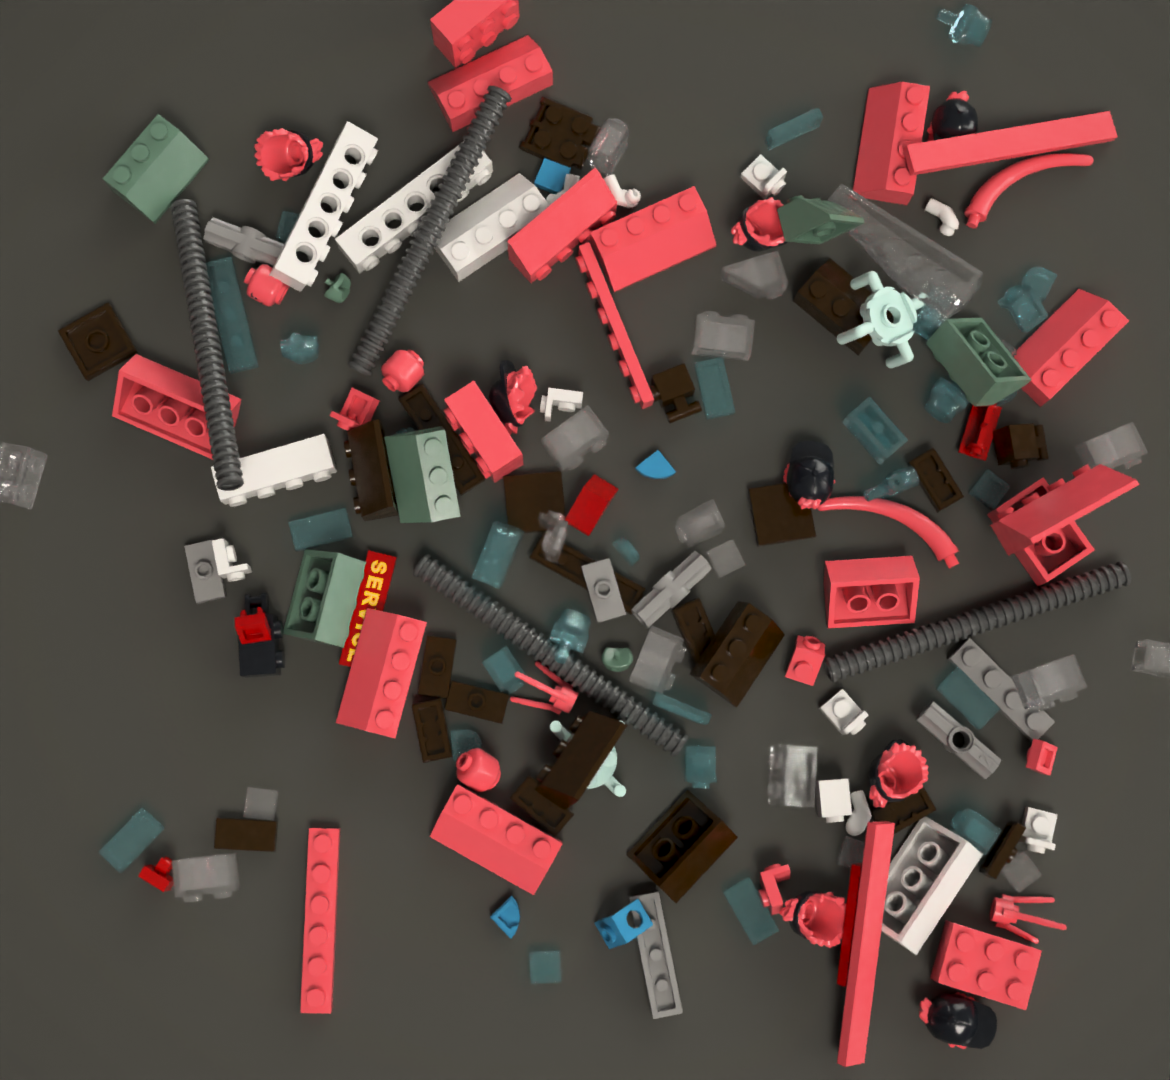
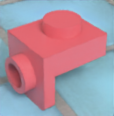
(356, 410)
(806, 660)
(770, 893)

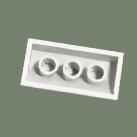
(487, 225)
(925, 882)

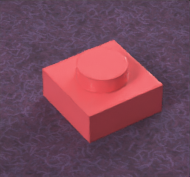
(1041, 757)

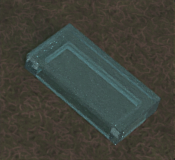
(793, 128)
(714, 388)
(320, 529)
(968, 698)
(681, 709)
(131, 840)
(750, 912)

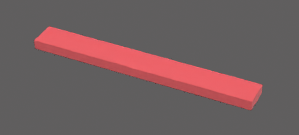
(1009, 143)
(865, 943)

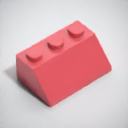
(870, 591)

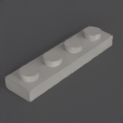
(1000, 690)
(657, 959)

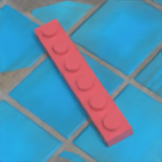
(609, 315)
(320, 920)

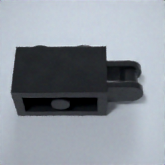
(262, 657)

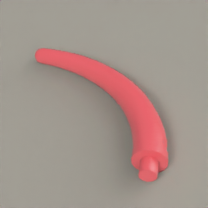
(998, 183)
(927, 529)

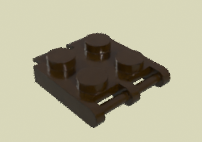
(560, 135)

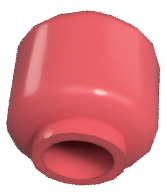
(265, 287)
(402, 370)
(478, 770)

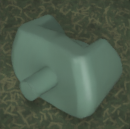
(339, 288)
(617, 659)

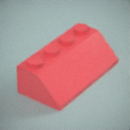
(515, 68)
(891, 121)
(562, 227)
(653, 239)
(1067, 343)
(165, 404)
(381, 672)
(496, 839)

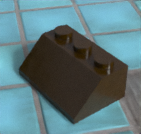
(834, 303)
(371, 472)
(738, 652)
(578, 758)
(682, 846)

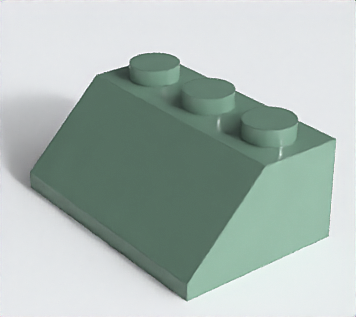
(156, 169)
(977, 360)
(422, 476)
(324, 597)

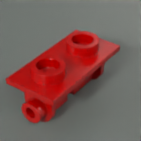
(979, 431)

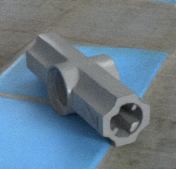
(242, 242)
(671, 589)
(972, 752)

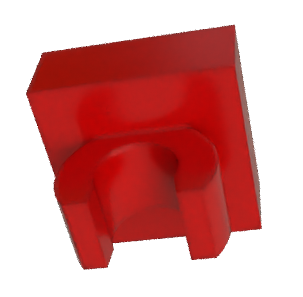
(252, 627)
(158, 875)

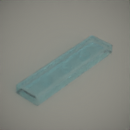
(231, 316)

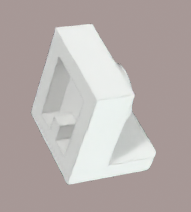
(764, 177)
(564, 399)
(225, 557)
(844, 713)
(1038, 830)

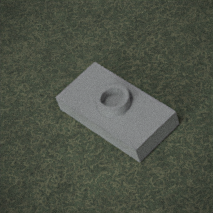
(203, 572)
(603, 590)

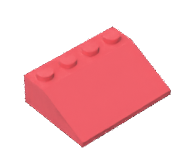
(1060, 506)

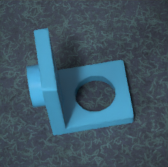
(615, 928)

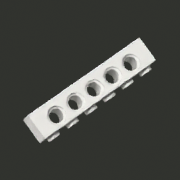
(398, 208)
(288, 267)

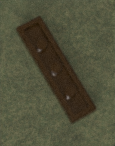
(427, 415)
(570, 565)

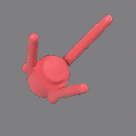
(561, 697)
(1005, 912)

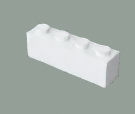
(281, 468)

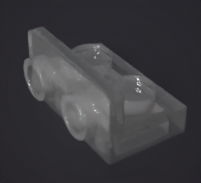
(20, 474)
(555, 535)
(792, 776)

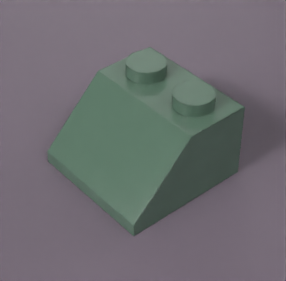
(815, 220)

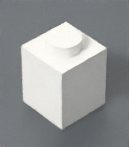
(833, 799)

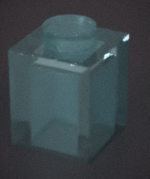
(502, 669)
(975, 829)

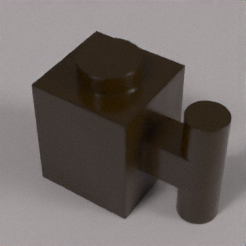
(673, 388)
(1020, 444)

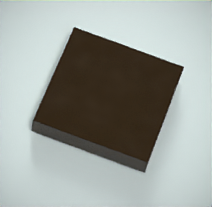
(97, 341)
(530, 495)
(779, 516)

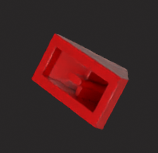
(591, 504)

